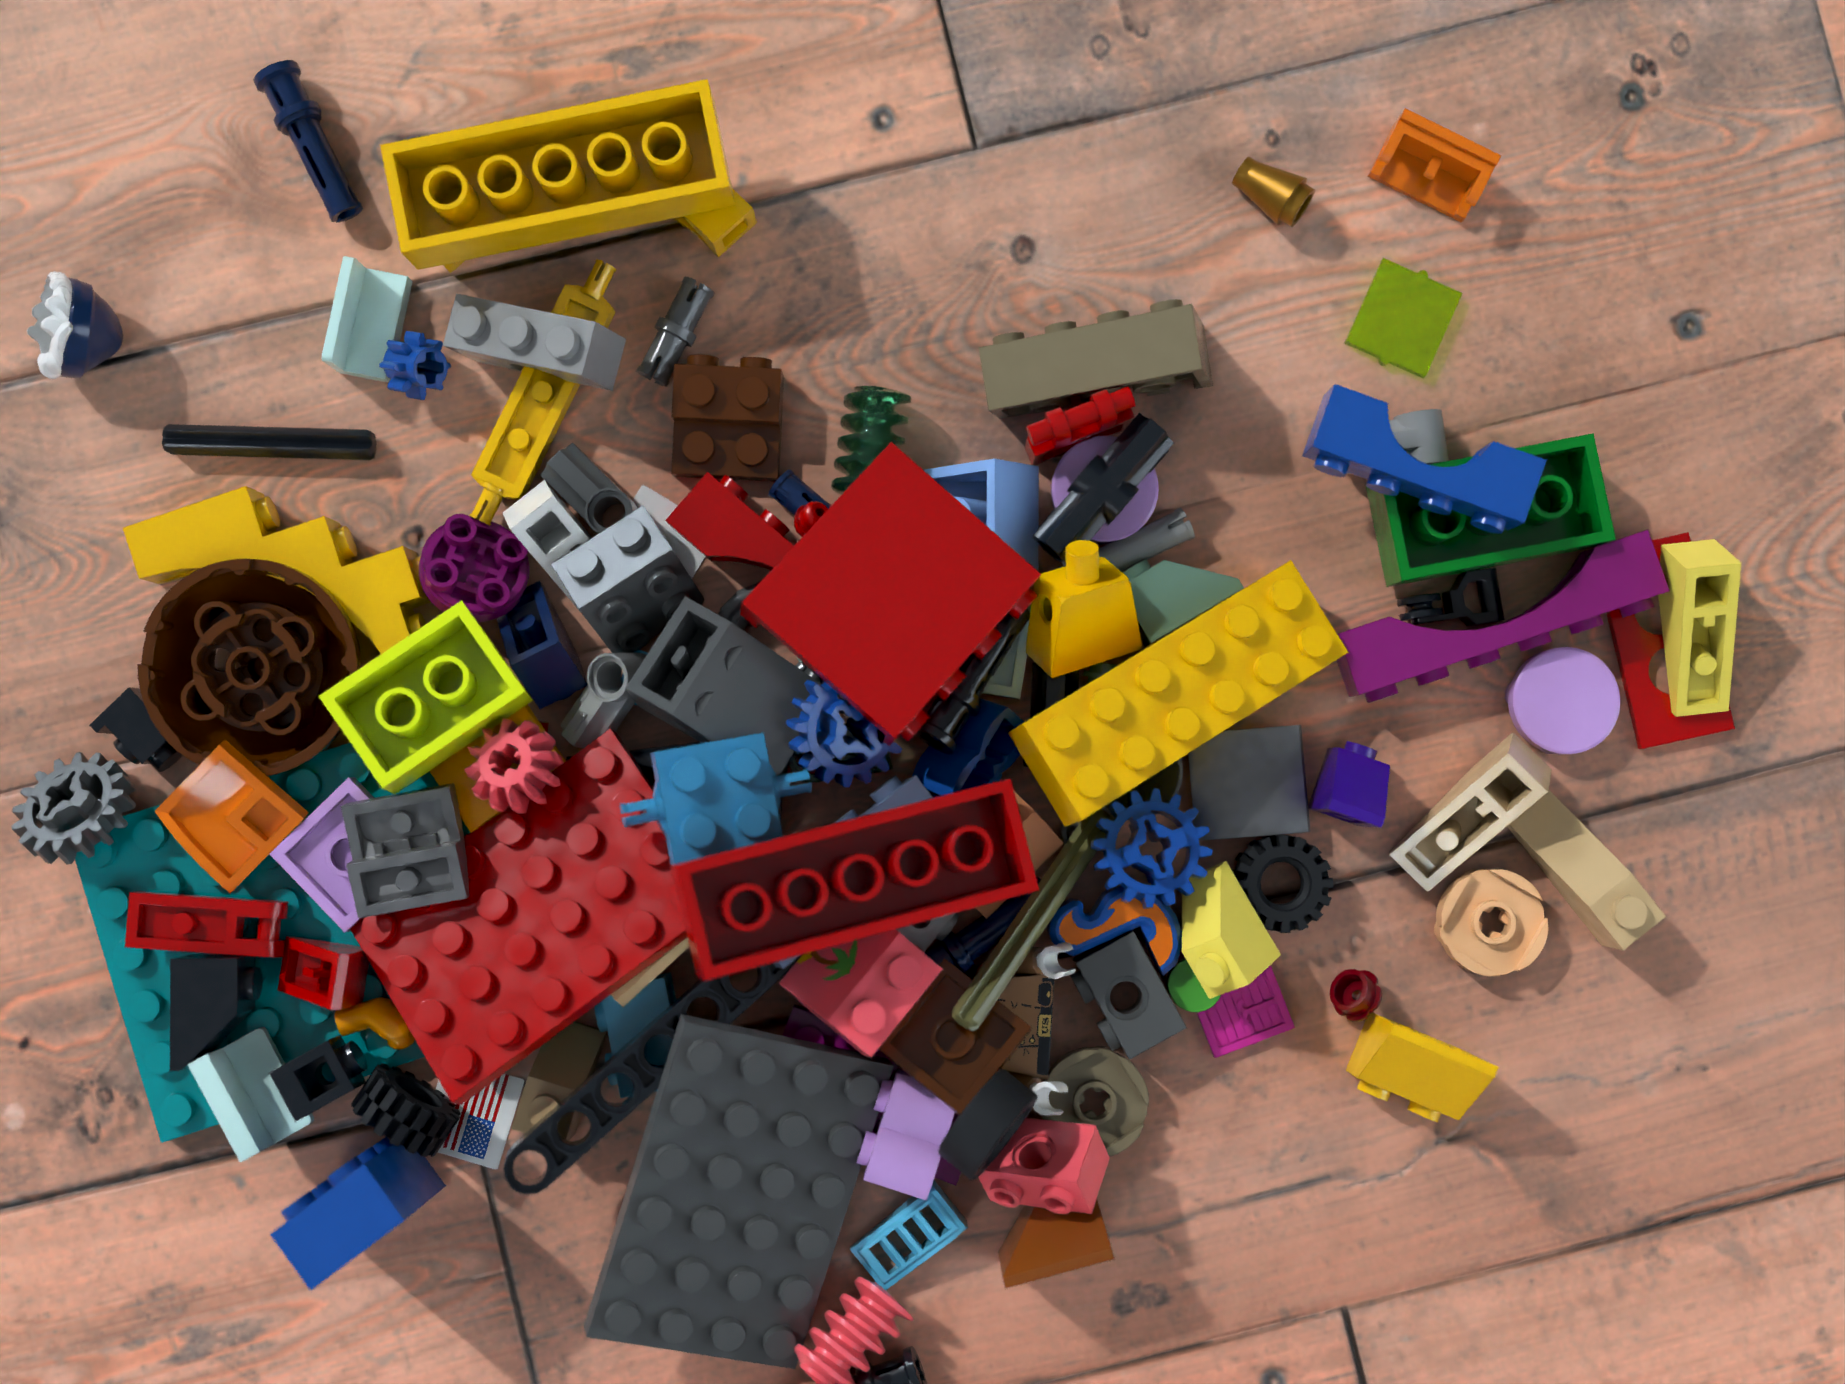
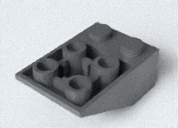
(719, 683)

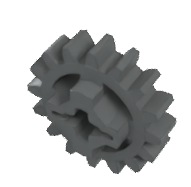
(73, 808)

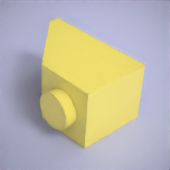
(1223, 933)

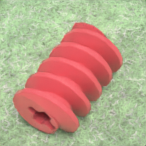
(851, 1334)

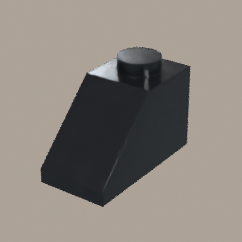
(208, 1002)

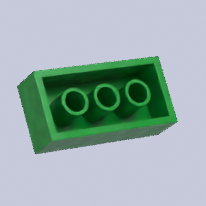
(1564, 517)

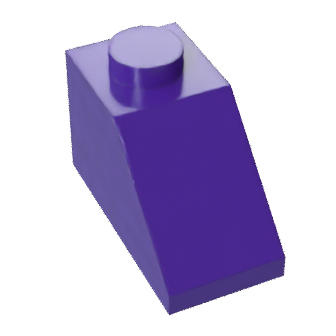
(1352, 786)

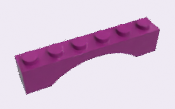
(1600, 580)

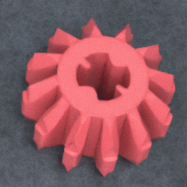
(509, 786)

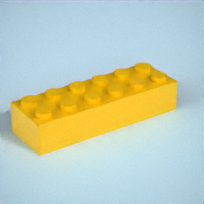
(557, 175)
(1177, 694)

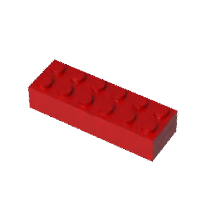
(853, 879)

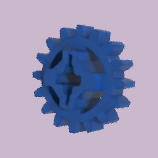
(829, 737)
(1142, 824)

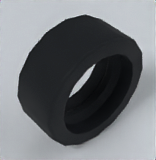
(987, 1124)

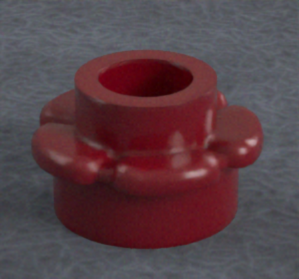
(1346, 989)

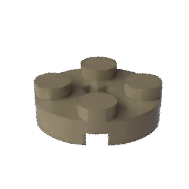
(1106, 1071)

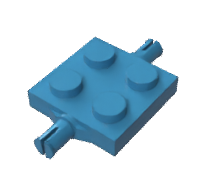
(715, 797)

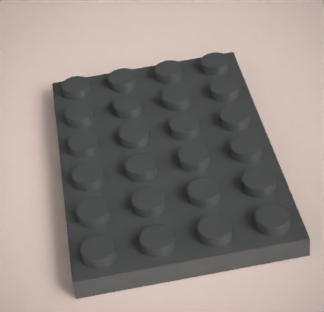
(736, 1194)

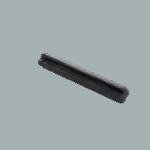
(269, 442)

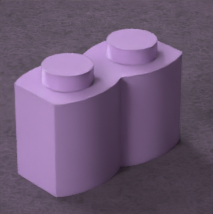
(908, 1138)

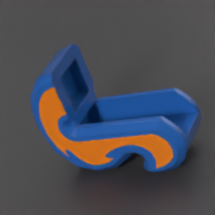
(1113, 918)

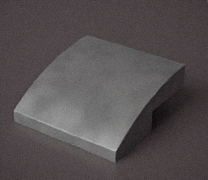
(1250, 783)
(406, 850)

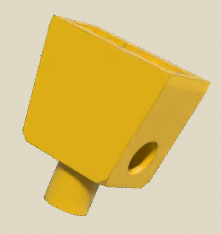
(1082, 613)

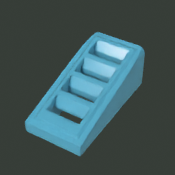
(945, 1210)

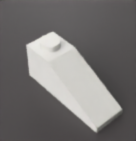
(546, 528)

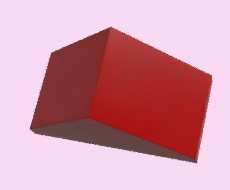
(323, 972)

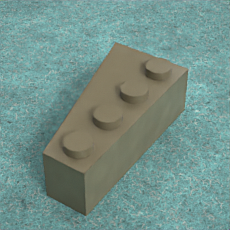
(1073, 361)

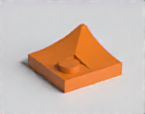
(229, 815)

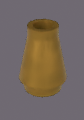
(1274, 191)

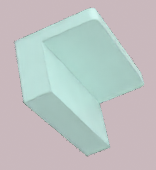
(365, 315)
(244, 1094)

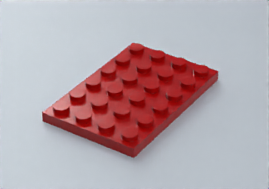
(551, 927)

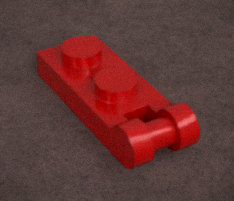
(204, 924)

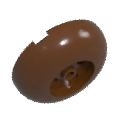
(218, 609)

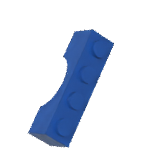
(1357, 438)

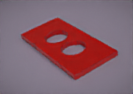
(1647, 705)

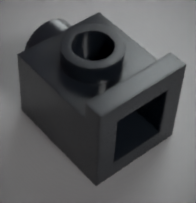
(135, 732)
(302, 1079)

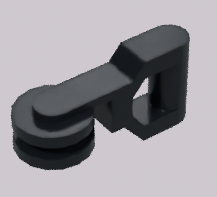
(1421, 609)

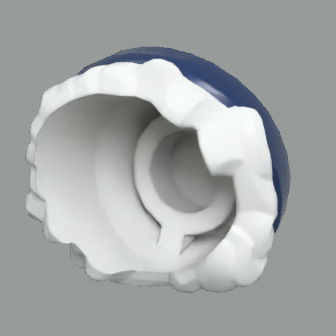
(73, 328)

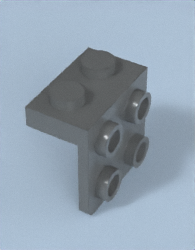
(627, 582)

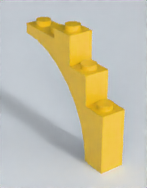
(242, 524)

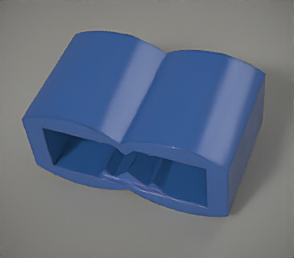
(980, 754)

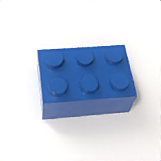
(354, 1209)

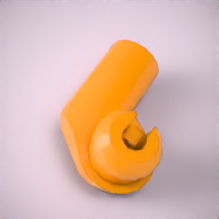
(379, 1016)

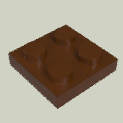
(946, 1055)

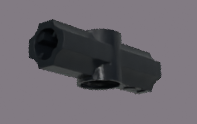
(1104, 487)

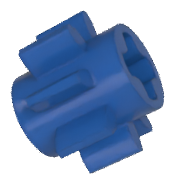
(415, 365)

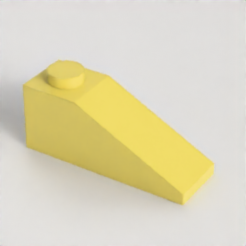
(1699, 624)

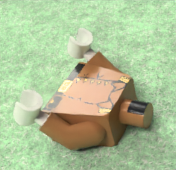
(1031, 999)

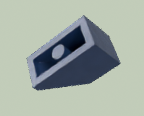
(541, 648)

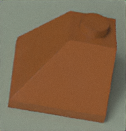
(1052, 1244)

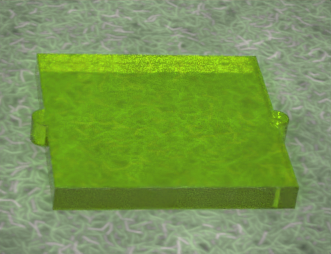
(1403, 318)

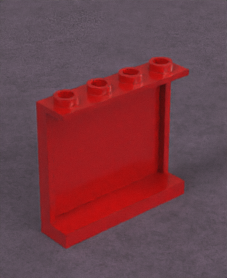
(893, 593)

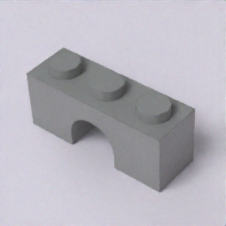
(533, 338)

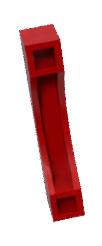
(728, 530)

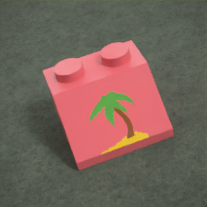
(862, 986)

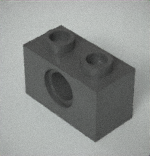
(1149, 1018)

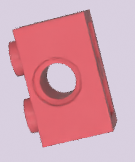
(1049, 1167)

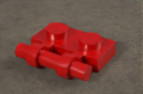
(1061, 430)

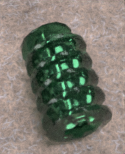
(870, 430)

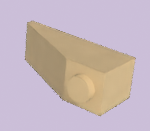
(1473, 811)
(1586, 874)

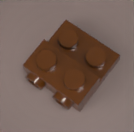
(727, 419)

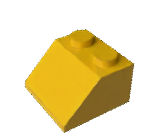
(1418, 1068)

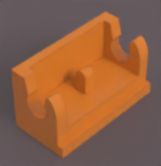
(1434, 165)

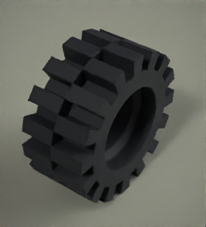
(1312, 872)
(405, 1110)

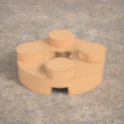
(1521, 912)

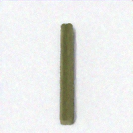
(1028, 924)

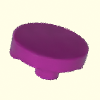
(475, 565)

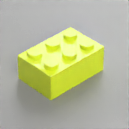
(425, 698)

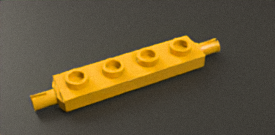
(535, 408)

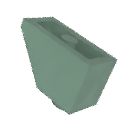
(1174, 595)

